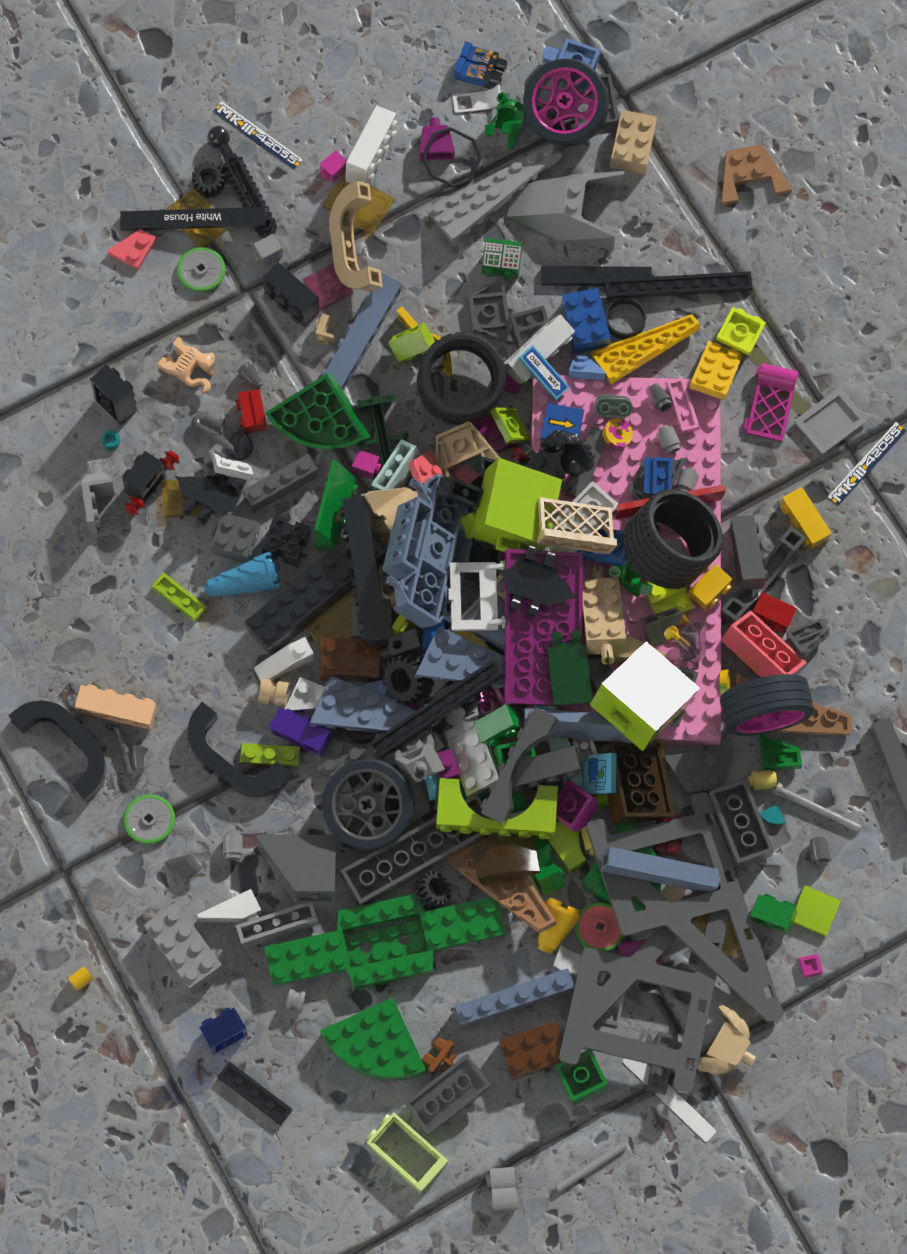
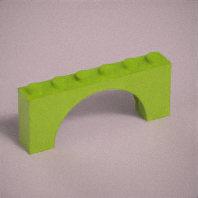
(535, 821)
(566, 842)

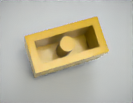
(710, 587)

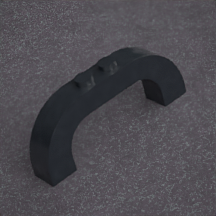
(45, 711)
(227, 774)

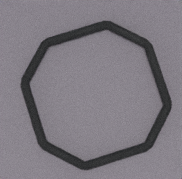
(463, 135)

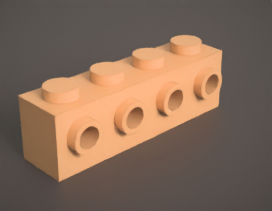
(116, 707)

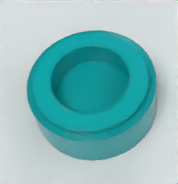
(110, 440)

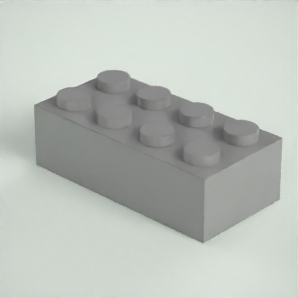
(183, 947)

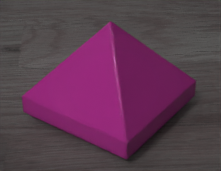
(511, 385)

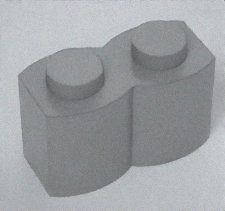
(502, 1188)

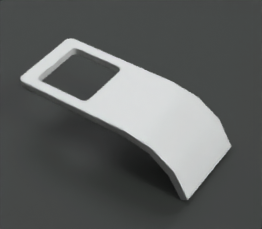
(480, 100)
(571, 960)

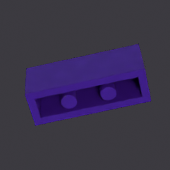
(297, 731)

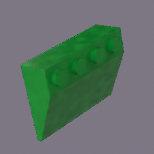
(329, 526)

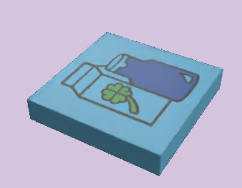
(600, 774)

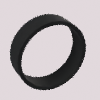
(626, 300)

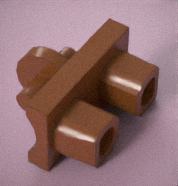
(433, 1063)

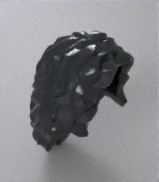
(576, 454)

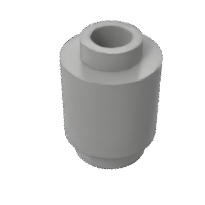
(668, 439)
(687, 479)
(232, 845)

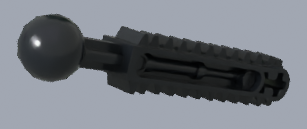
(239, 177)

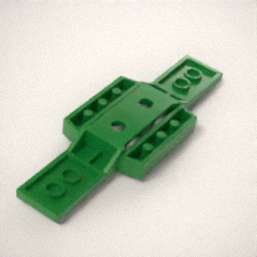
(388, 959)

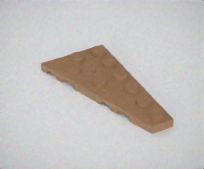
(822, 722)

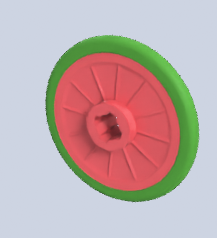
(586, 931)

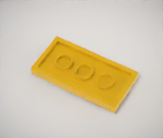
(716, 370)

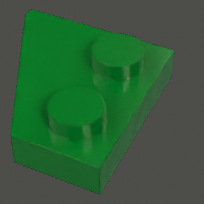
(778, 755)

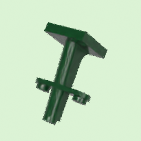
(375, 404)

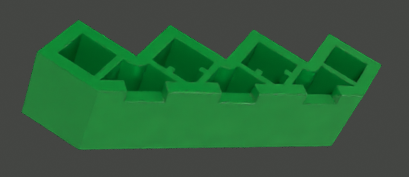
(551, 876)

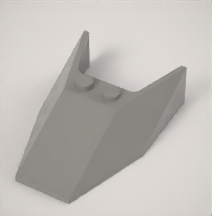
(555, 208)

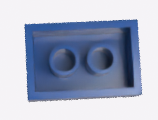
(587, 317)

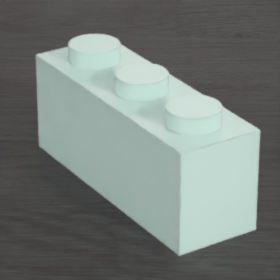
(396, 469)

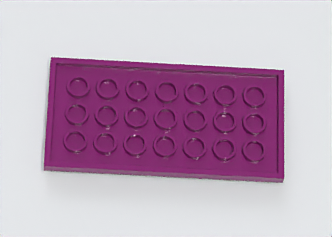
(528, 637)

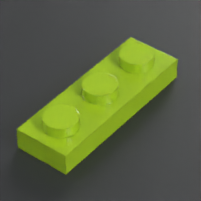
(268, 754)

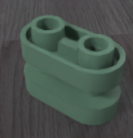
(613, 406)

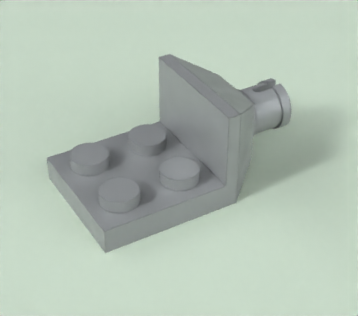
(94, 486)
(418, 758)

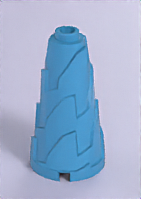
(249, 577)

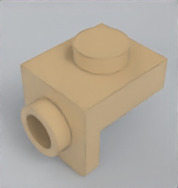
(321, 328)

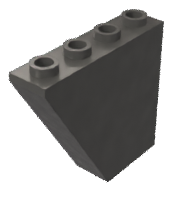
(302, 864)

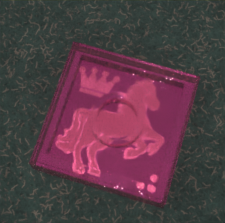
(327, 286)

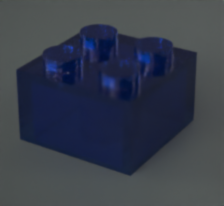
(223, 1030)

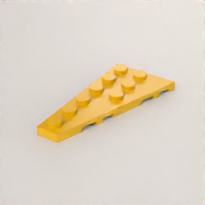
(631, 353)

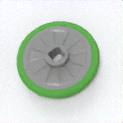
(199, 258)
(158, 828)

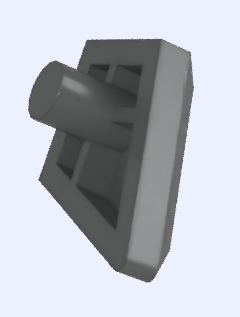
(184, 865)

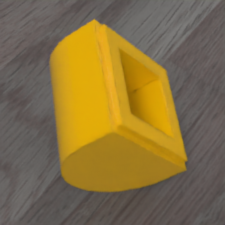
(80, 978)

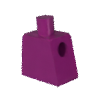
(442, 145)
(450, 765)

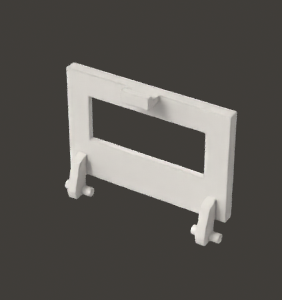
(488, 596)

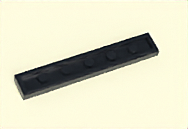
(589, 274)

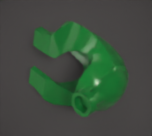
(509, 118)
(630, 579)

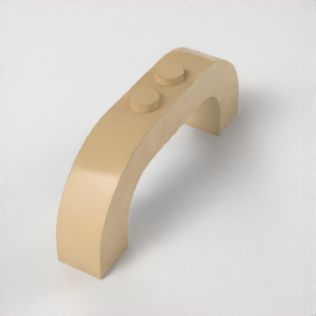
(343, 242)

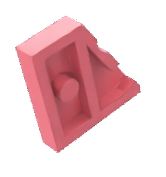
(134, 248)

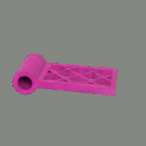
(773, 378)

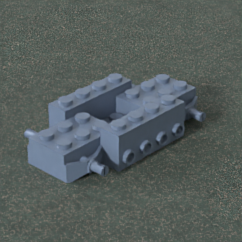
(412, 555)

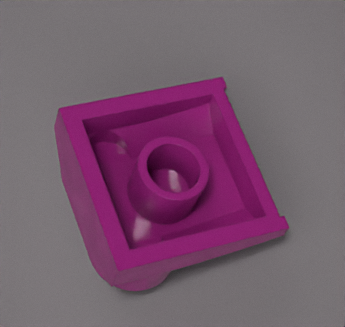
(575, 806)

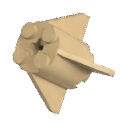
(384, 507)

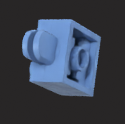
(576, 51)

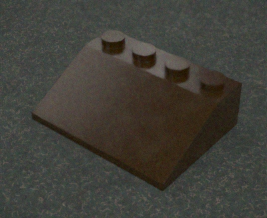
(640, 784)

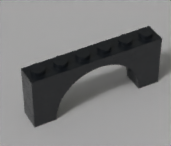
(473, 473)

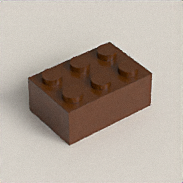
(348, 660)
(531, 1050)

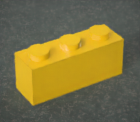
(805, 518)

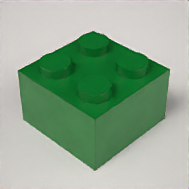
(583, 1079)

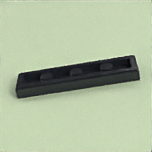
(255, 1093)

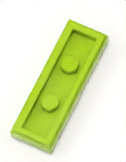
(179, 597)

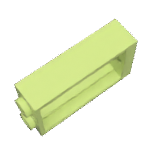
(386, 1123)

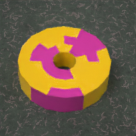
(624, 430)

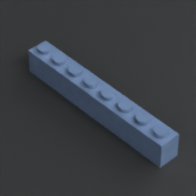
(363, 331)

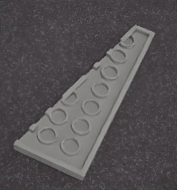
(471, 205)

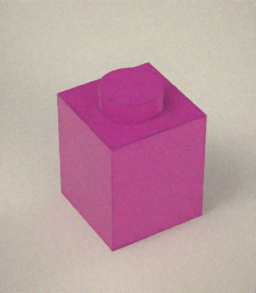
(333, 167)
(366, 465)

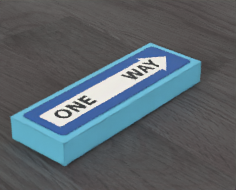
(543, 372)

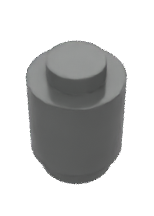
(819, 851)

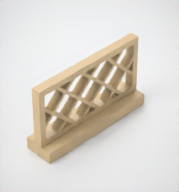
(579, 541)

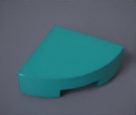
(772, 816)

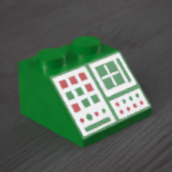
(502, 258)

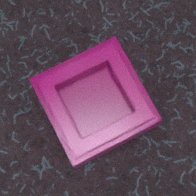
(810, 966)

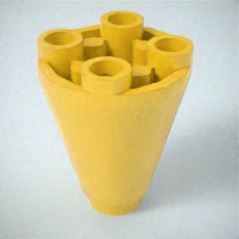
(565, 919)

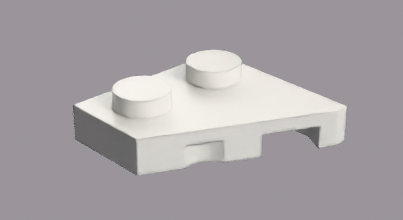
(231, 466)

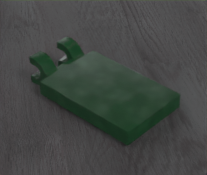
(569, 670)

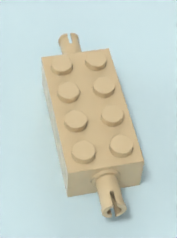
(603, 616)

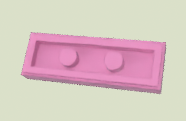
(682, 405)

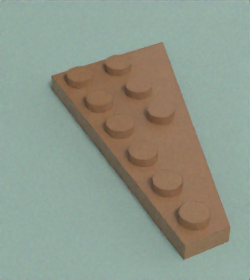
(516, 896)

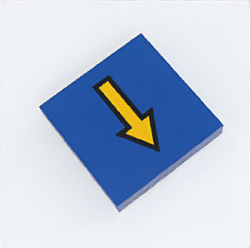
(561, 418)

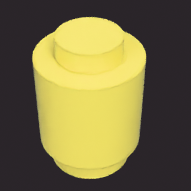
(762, 780)

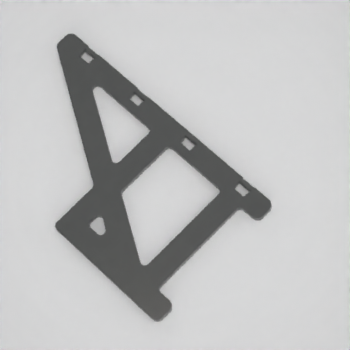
(678, 914)
(593, 1001)

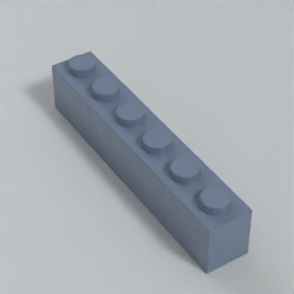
(514, 998)

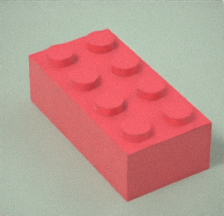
(761, 647)

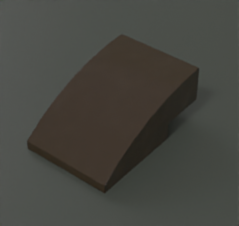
(505, 859)

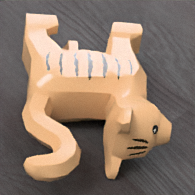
(186, 363)

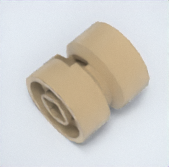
(273, 692)

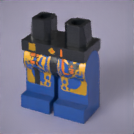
(479, 66)

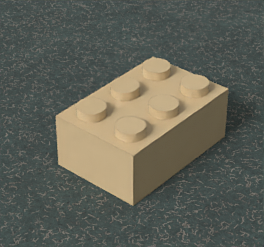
(633, 142)

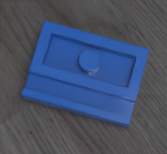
(657, 475)

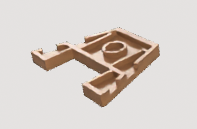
(749, 166)

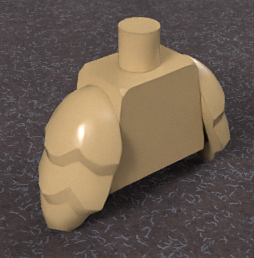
(728, 1046)

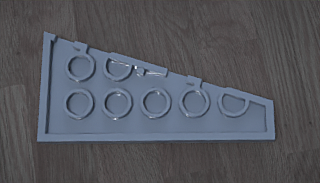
(455, 658)
(357, 709)

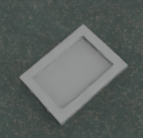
(830, 420)

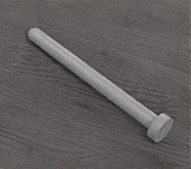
(815, 807)

